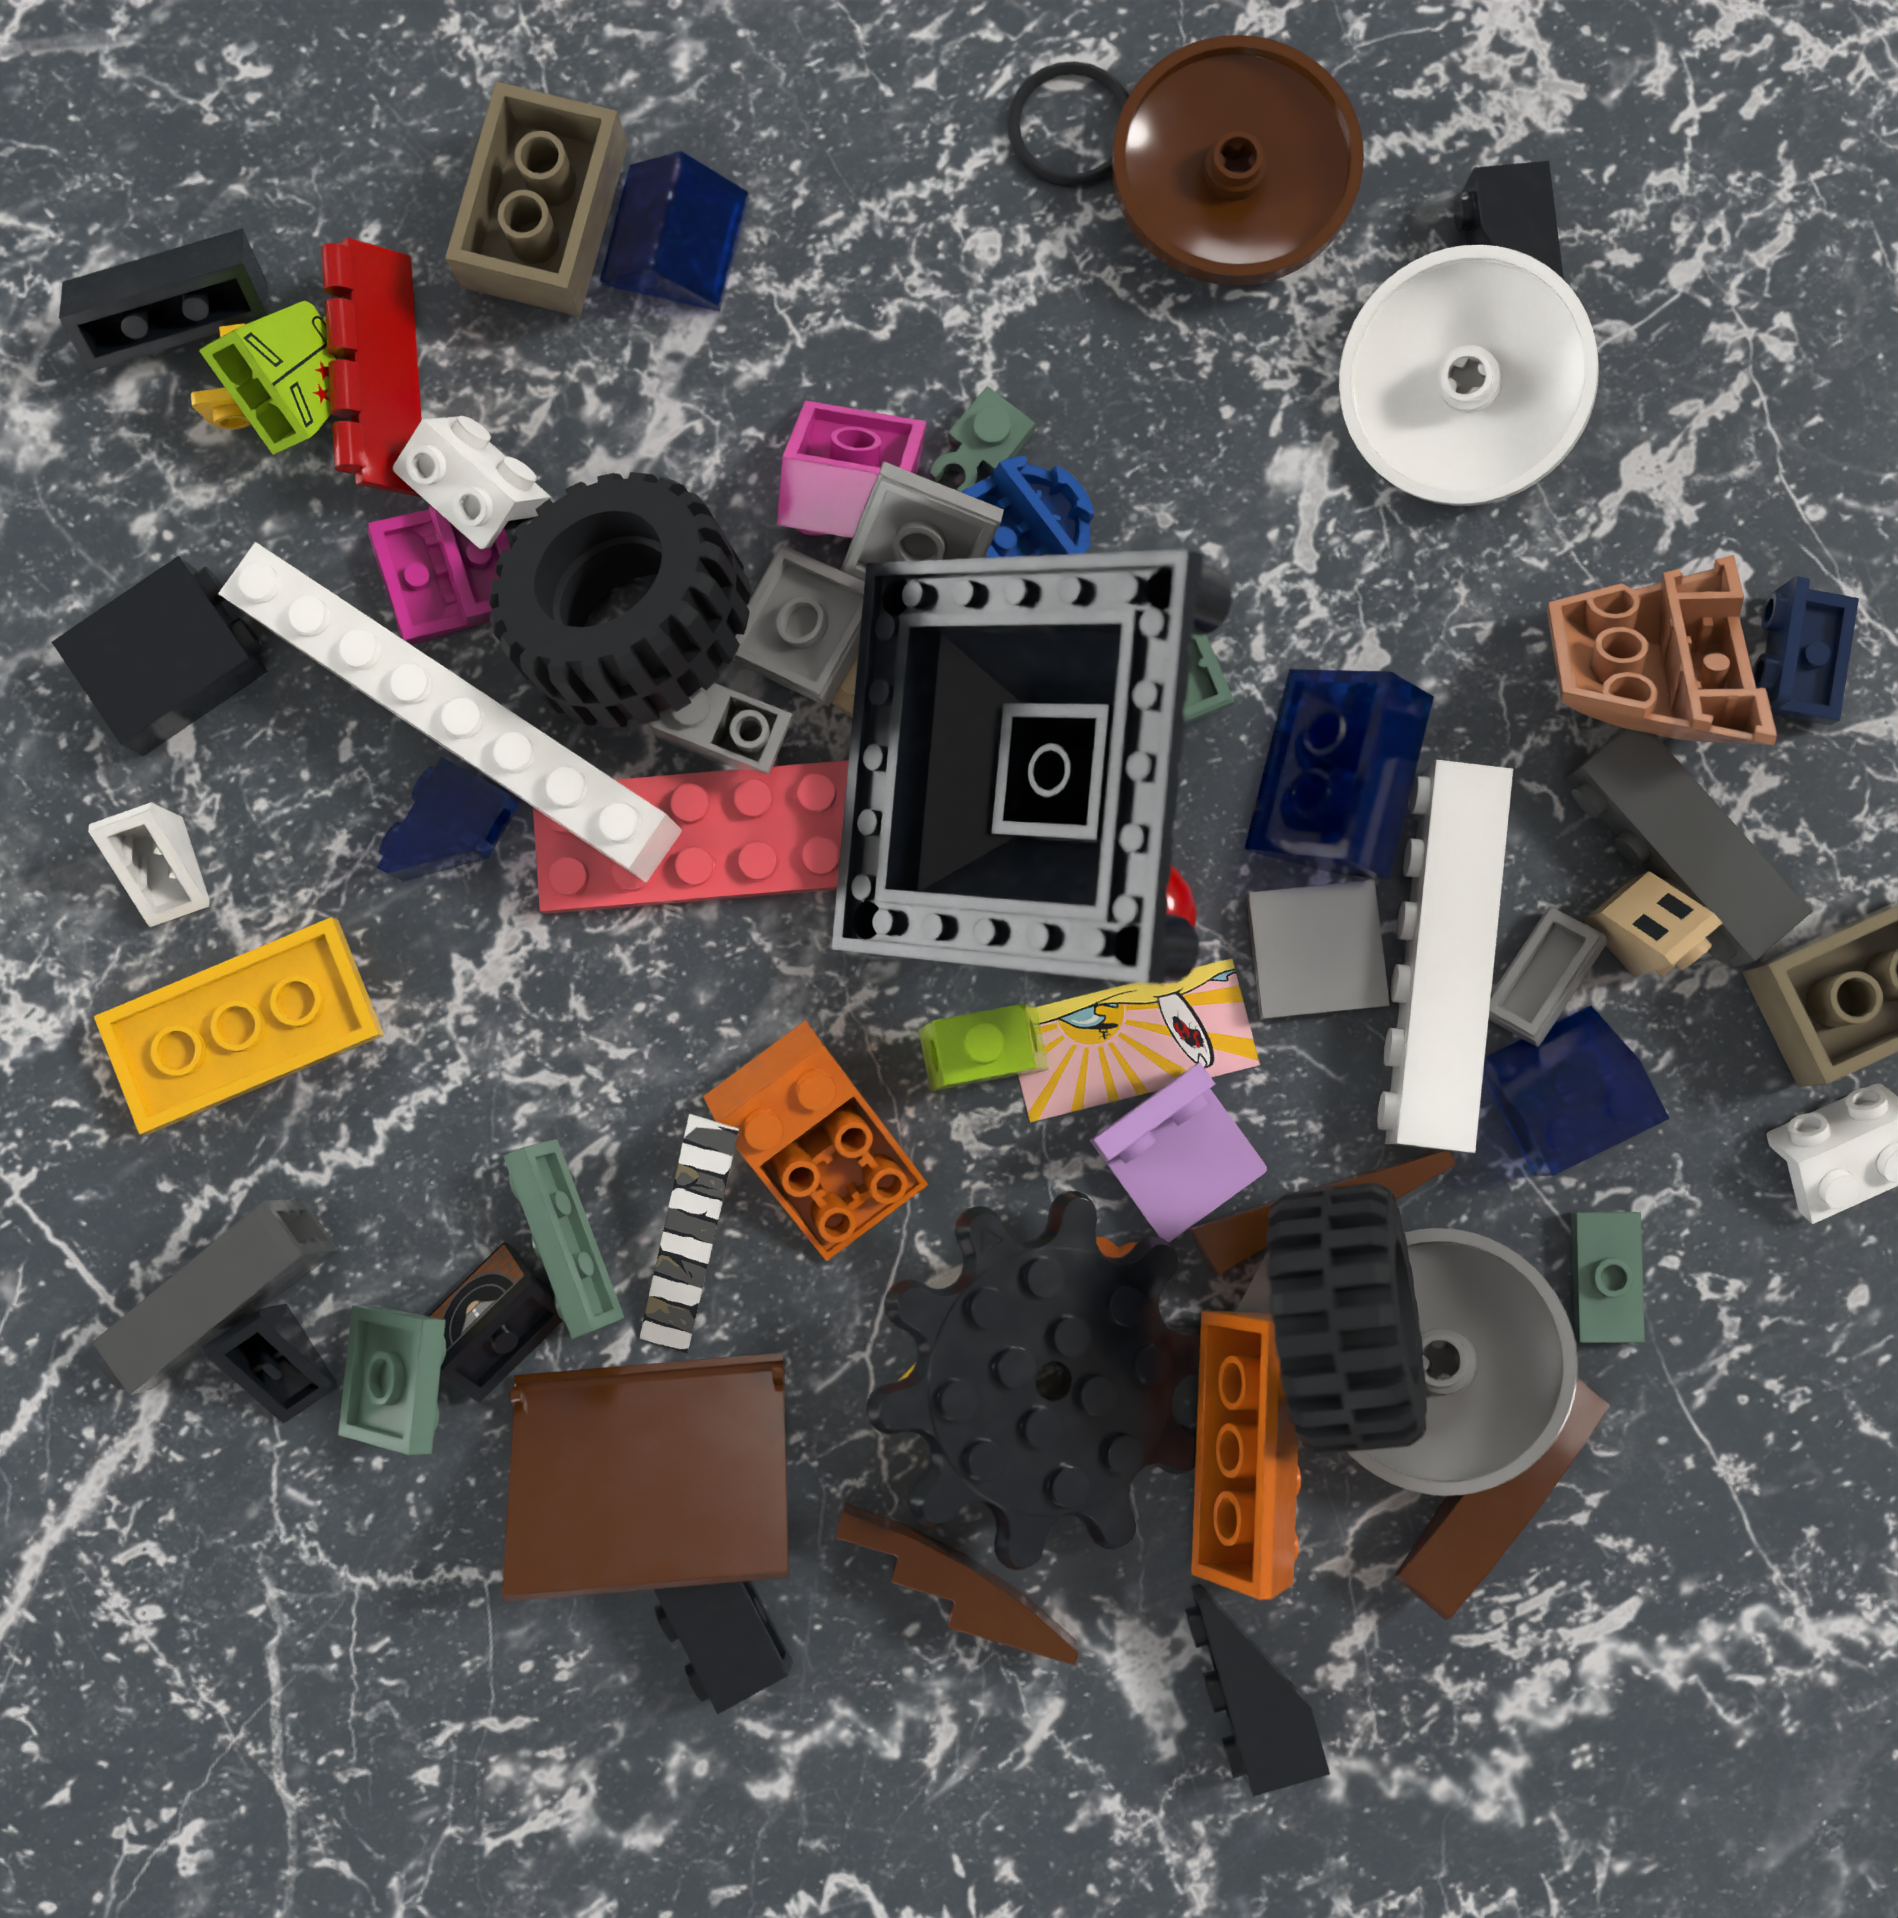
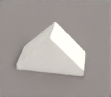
(153, 861)

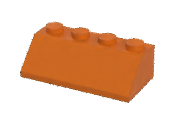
(1244, 1459)

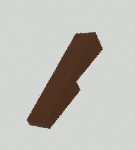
(1243, 1233)

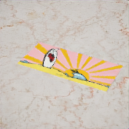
(1138, 1040)

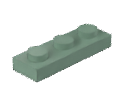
(563, 1237)

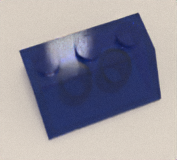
(1340, 771)

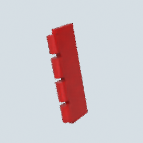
(381, 374)

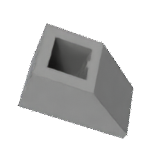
(726, 728)

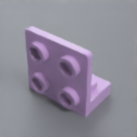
(1179, 1154)

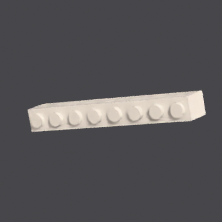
(452, 712)

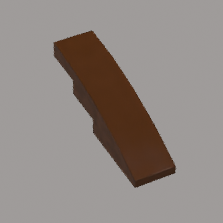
(1478, 1527)
(979, 1598)

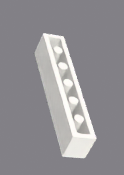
(1447, 957)

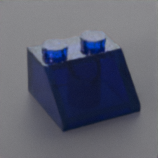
(1572, 1093)

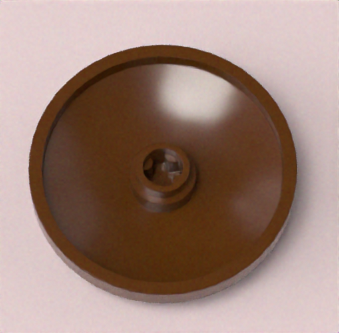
(1237, 160)

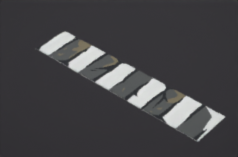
(689, 1232)

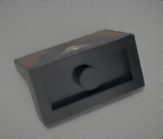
(494, 1322)

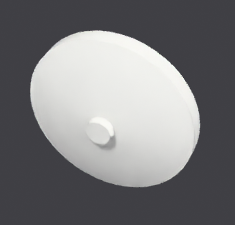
(1469, 375)

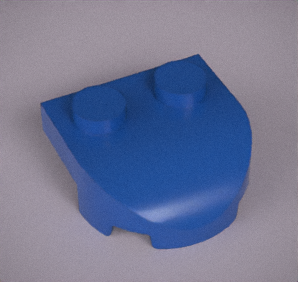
(1042, 510)

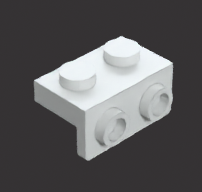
(468, 478)
(1841, 1151)

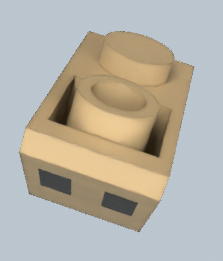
(1653, 926)

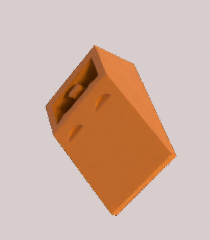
(815, 1140)

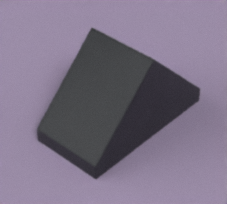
(273, 1361)

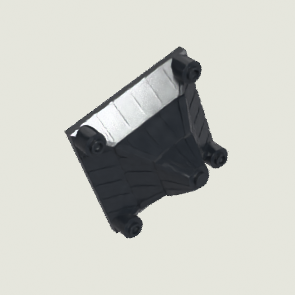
(1023, 761)

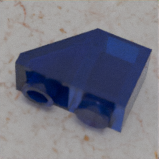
(449, 825)

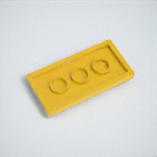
(238, 1026)

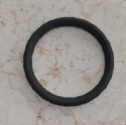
(1018, 103)

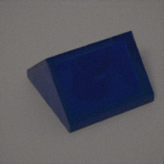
(675, 231)

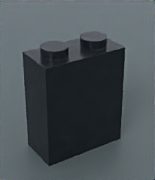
(161, 655)

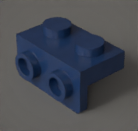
(1806, 651)

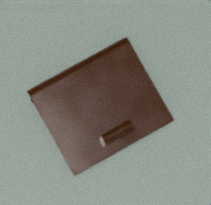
(647, 1477)

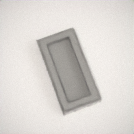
(1544, 975)

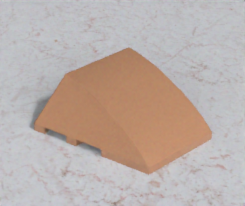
(1663, 658)

